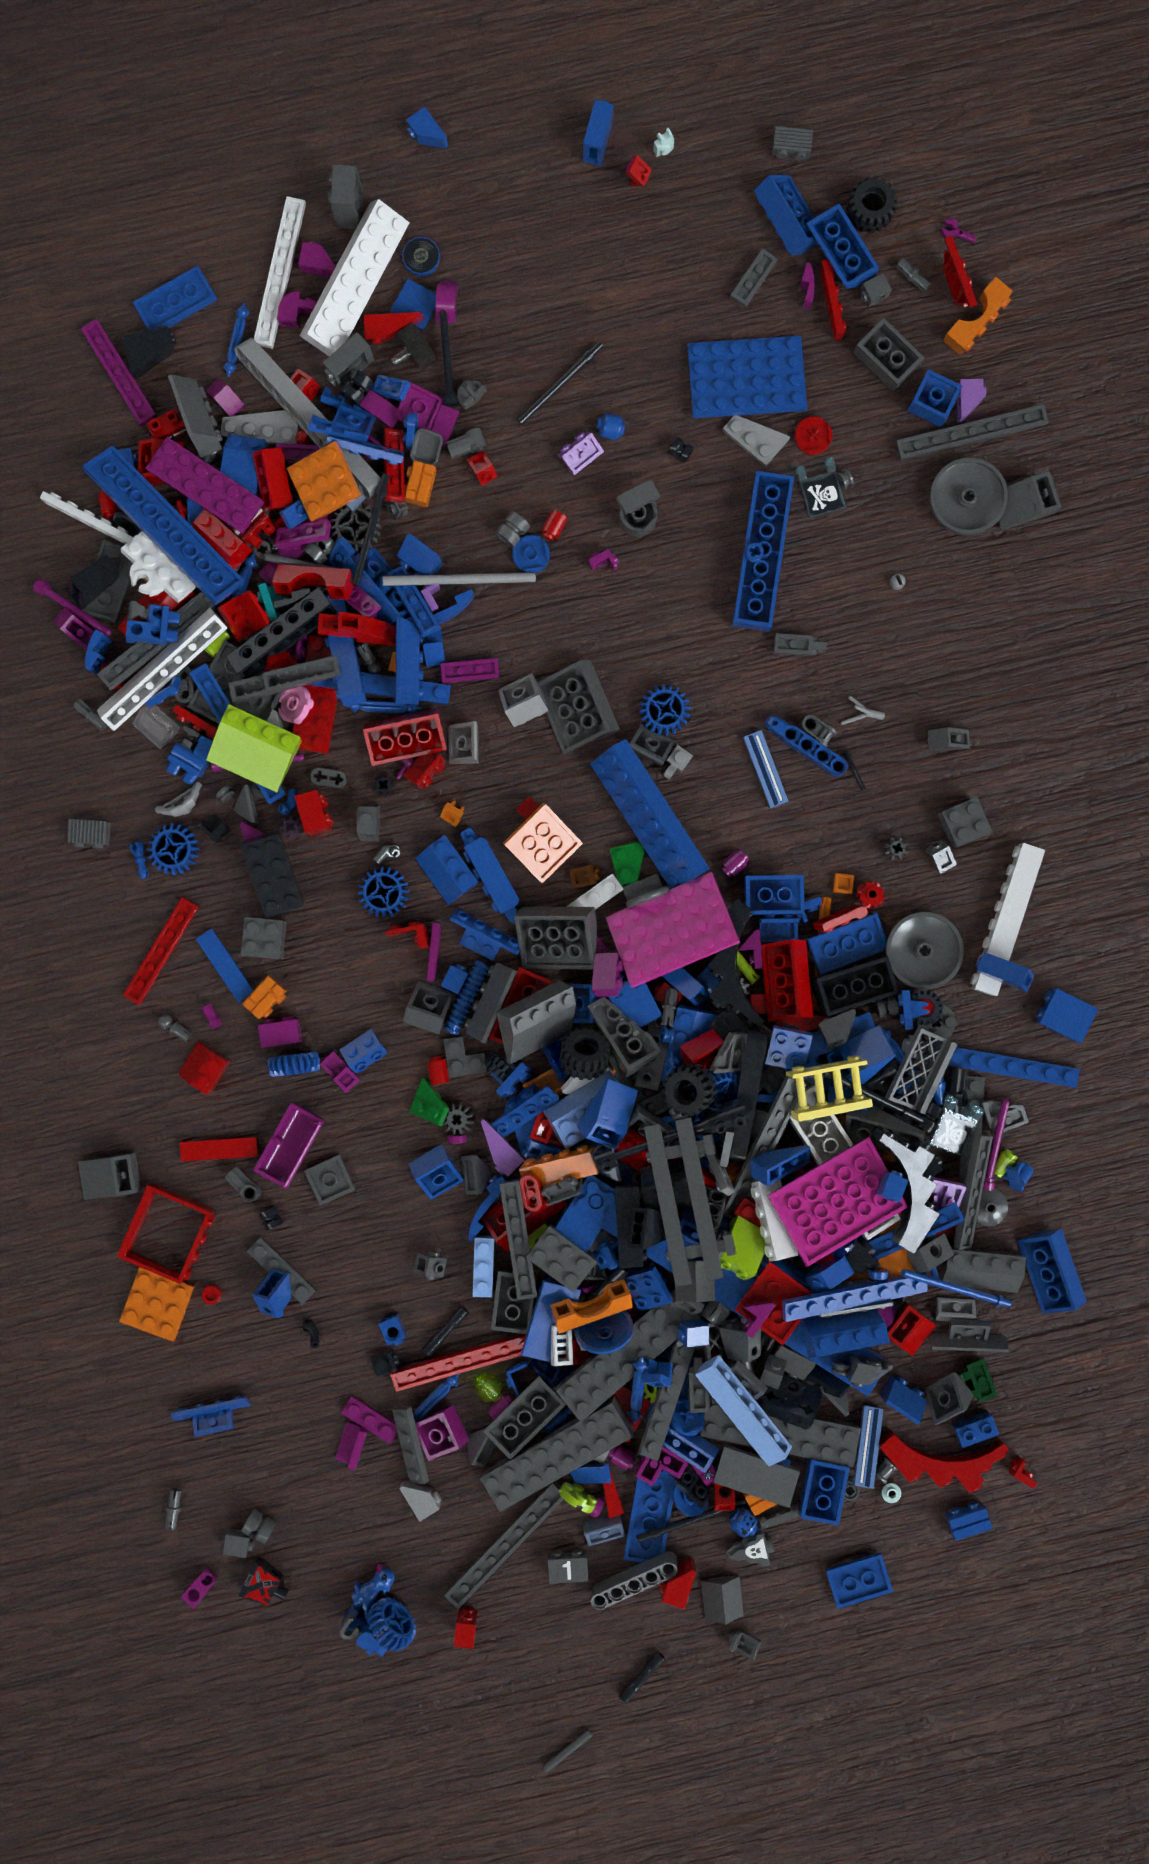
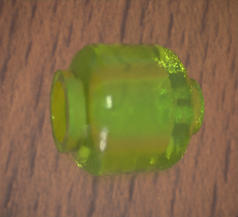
(487, 1387)

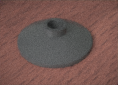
(1000, 1209)

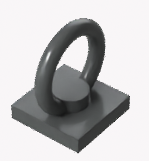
(644, 890)

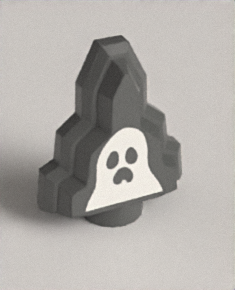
(752, 1549)

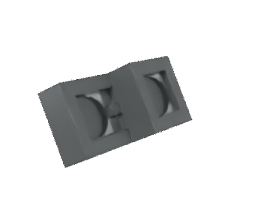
(637, 497)

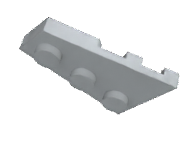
(755, 439)

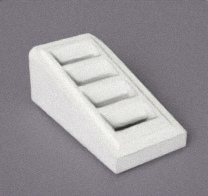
(554, 1353)

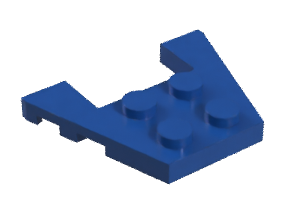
(348, 422)

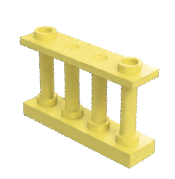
(840, 1104)

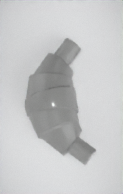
(181, 804)

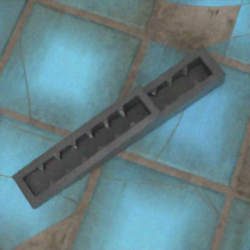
(284, 679)

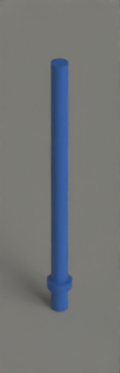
(997, 1300)

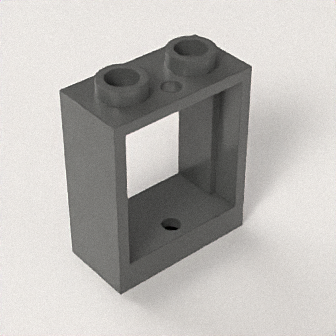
(351, 355)

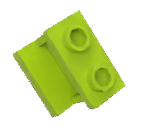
(748, 1246)

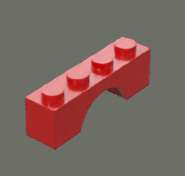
(293, 577)

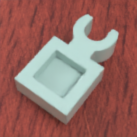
(664, 143)

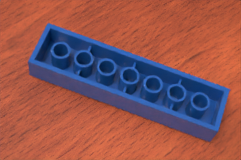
(768, 528)
(649, 815)

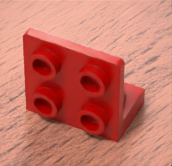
(424, 768)
(421, 938)

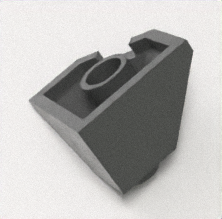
(866, 1369)

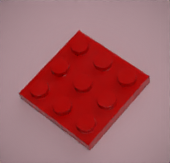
(774, 1286)

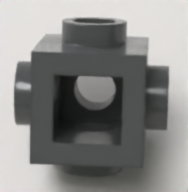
(433, 1267)

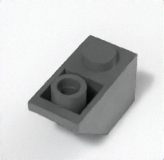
(837, 1029)

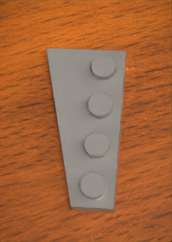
(272, 426)

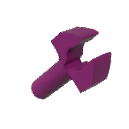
(952, 223)

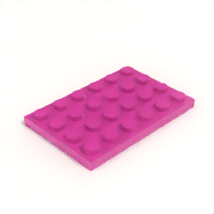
(672, 930)
(834, 1202)

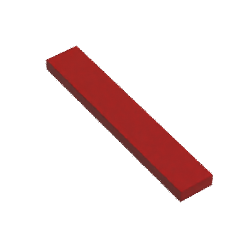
(161, 951)

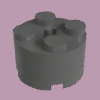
(642, 525)

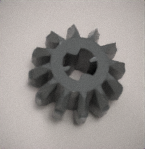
(464, 1119)

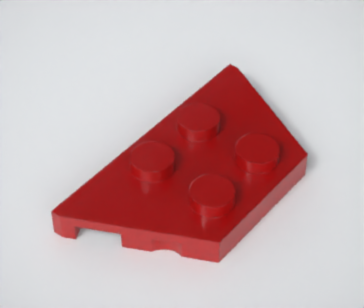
(956, 276)

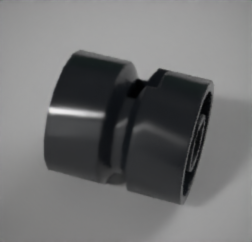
(360, 382)
(930, 1118)

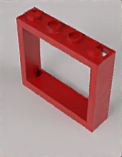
(137, 1222)

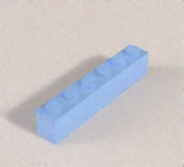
(743, 1411)

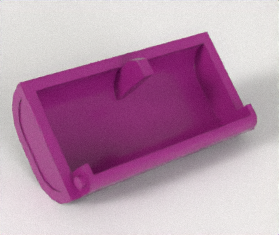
(289, 1145)

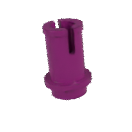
(211, 1016)

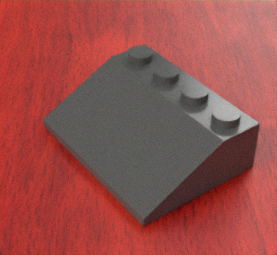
(577, 706)
(557, 937)
(492, 1000)
(536, 1020)

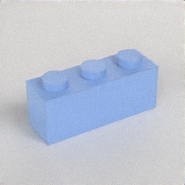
(483, 1266)

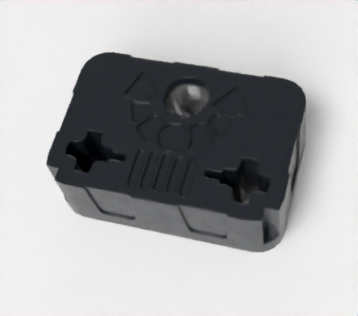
(792, 1402)

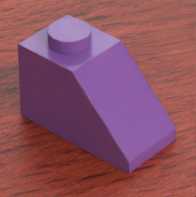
(969, 397)

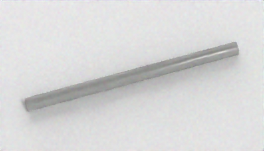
(458, 579)

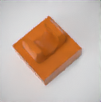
(452, 814)

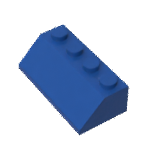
(787, 212)
(843, 247)
(372, 585)
(407, 663)
(1052, 1271)
(843, 1332)

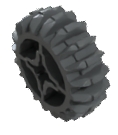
(337, 526)

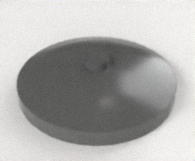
(968, 496)
(924, 950)

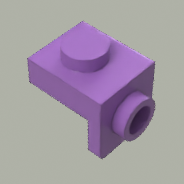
(427, 595)

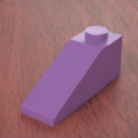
(502, 1152)

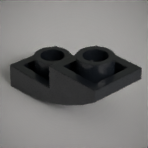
(285, 604)
(831, 1384)
(693, 1488)

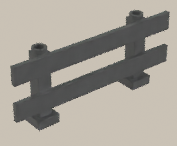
(708, 1246)

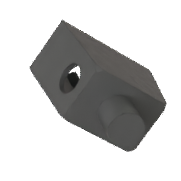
(368, 822)
(740, 1345)

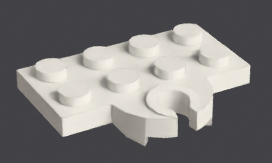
(156, 568)

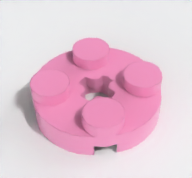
(295, 712)

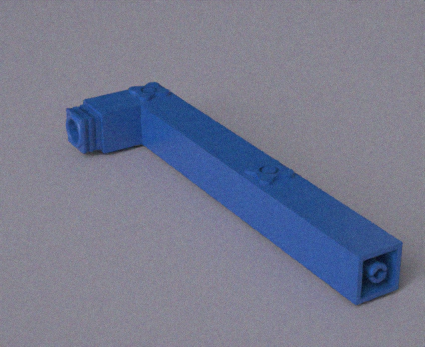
(596, 1210)

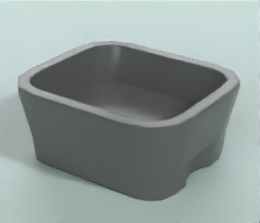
(426, 447)

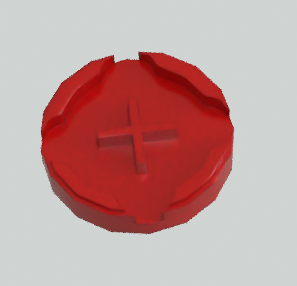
(813, 435)

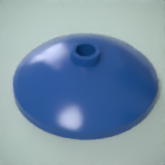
(606, 1333)

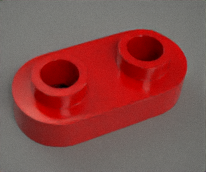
(531, 1190)

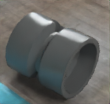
(512, 529)
(316, 553)
(259, 1526)

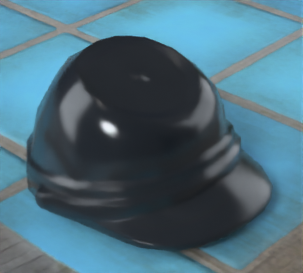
(126, 523)

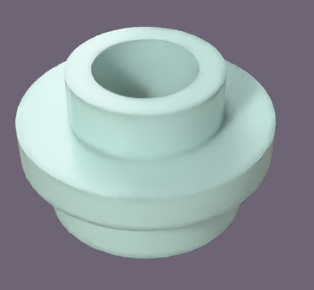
(891, 1487)

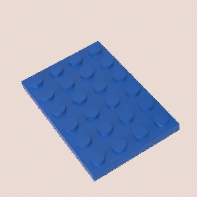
(747, 377)

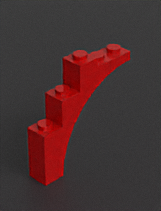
(942, 1469)

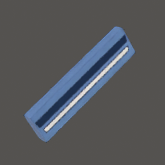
(765, 769)
(868, 1447)

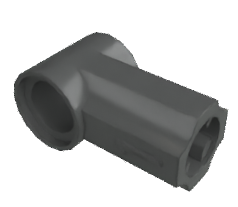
(471, 442)
(241, 1183)

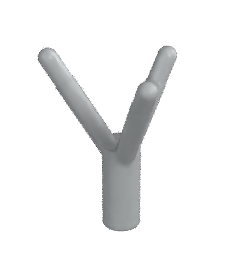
(867, 712)

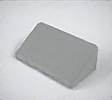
(955, 1309)

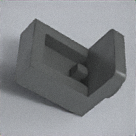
(744, 1644)

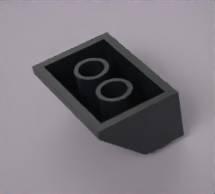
(678, 1179)

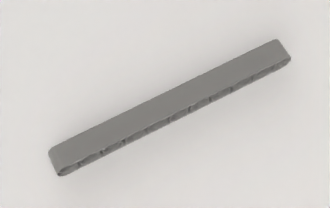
(300, 408)

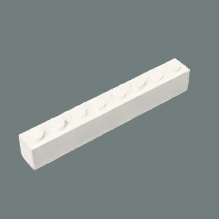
(161, 669)
(1009, 911)

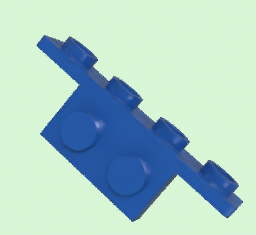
(482, 937)
(523, 1108)
(211, 1418)

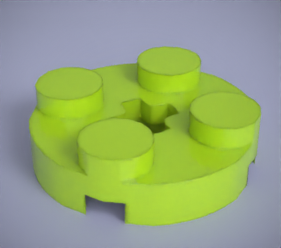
(575, 1496)

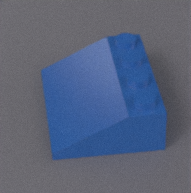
(687, 1024)

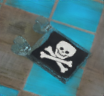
(822, 492)
(954, 1129)

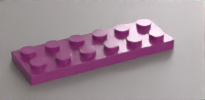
(205, 485)

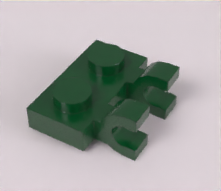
(980, 1379)

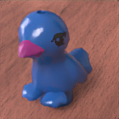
(367, 1593)

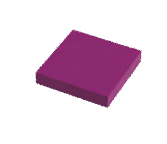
(421, 402)

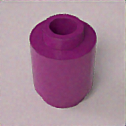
(734, 863)
(500, 1405)
(622, 1457)

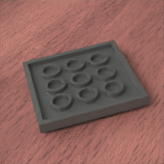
(225, 674)

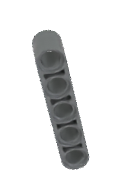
(643, 1581)

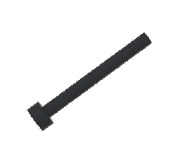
(854, 770)

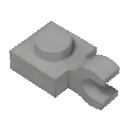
(678, 761)

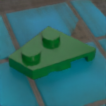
(627, 862)
(428, 1104)

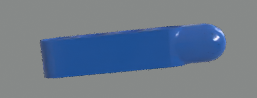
(815, 746)

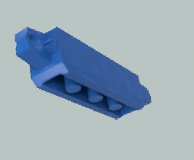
(491, 873)

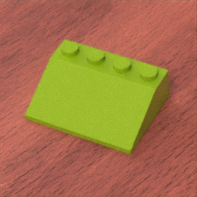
(253, 748)

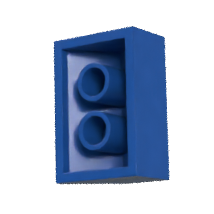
(446, 870)
(823, 1491)

